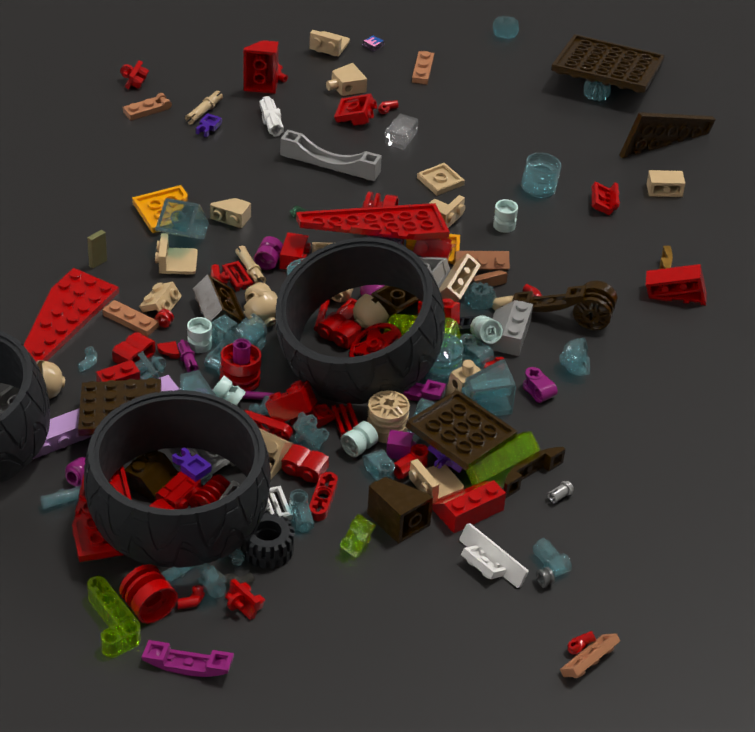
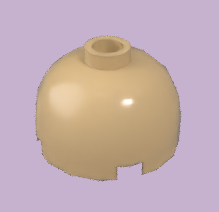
(263, 306)
(368, 313)
(52, 377)

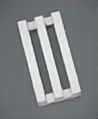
(287, 514)

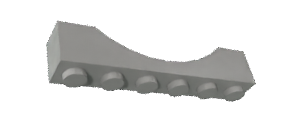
(299, 147)

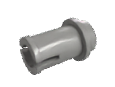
(561, 491)

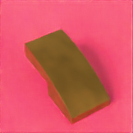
(666, 257)

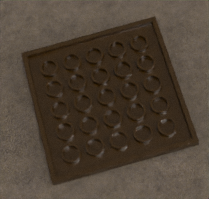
(608, 63)

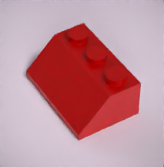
(261, 67)
(470, 505)

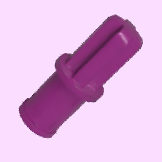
(187, 356)

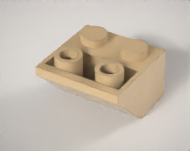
(276, 449)

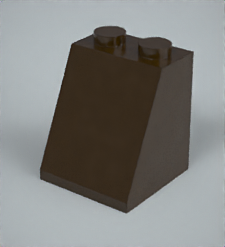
(399, 508)

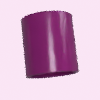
(241, 351)

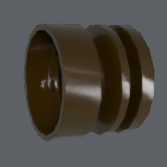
(597, 306)

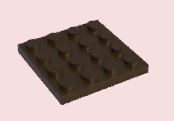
(103, 397)
(461, 429)

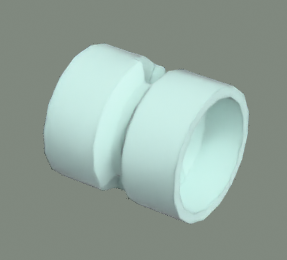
(505, 215)
(486, 329)
(199, 334)
(225, 390)
(359, 439)

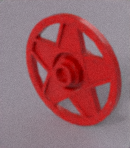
(375, 340)

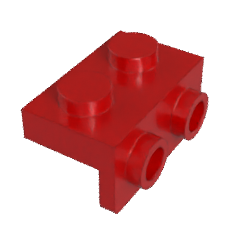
(605, 198)
(434, 248)

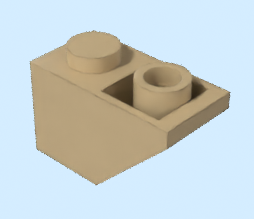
(231, 211)

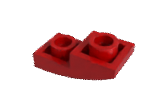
(321, 412)

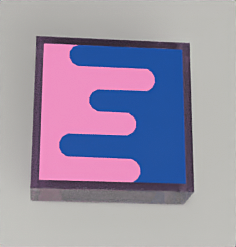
(373, 43)

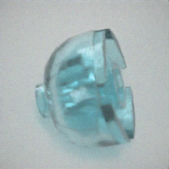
(252, 330)
(576, 357)

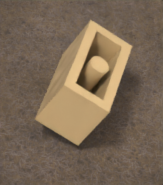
(665, 183)

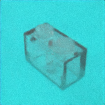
(401, 131)

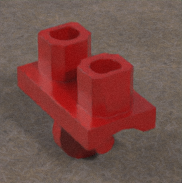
(136, 75)
(241, 598)

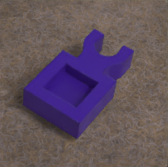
(208, 123)
(192, 466)

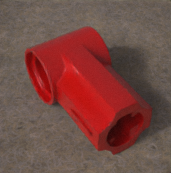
(402, 466)

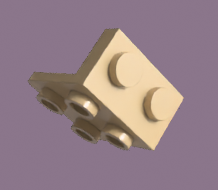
(328, 42)
(452, 211)
(175, 259)
(434, 481)

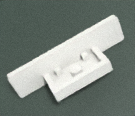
(490, 558)

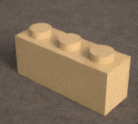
(459, 278)

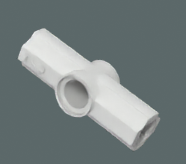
(271, 116)

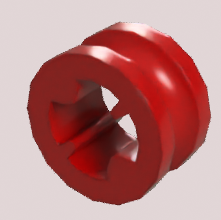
(164, 317)

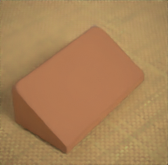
(492, 278)

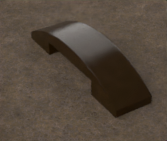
(552, 302)
(546, 458)

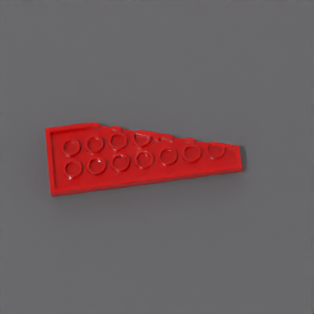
(399, 222)
(66, 311)
(88, 540)

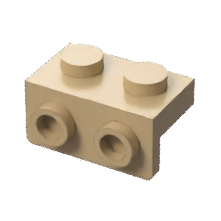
(161, 297)

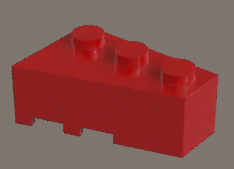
(677, 283)

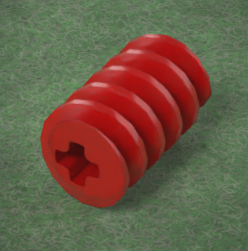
(210, 491)

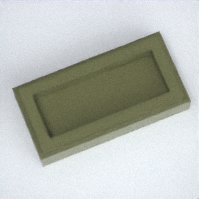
(97, 249)

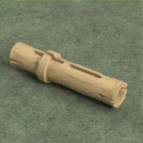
(207, 104)
(253, 269)

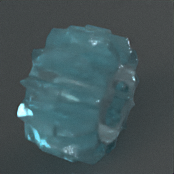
(506, 27)
(596, 90)
(479, 296)

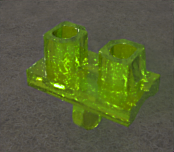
(357, 535)

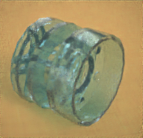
(541, 174)
(448, 360)

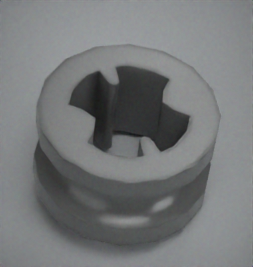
(545, 577)

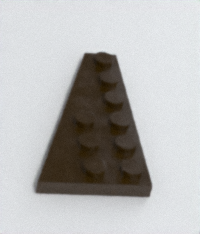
(660, 130)

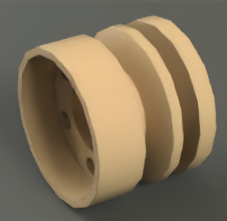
(388, 412)

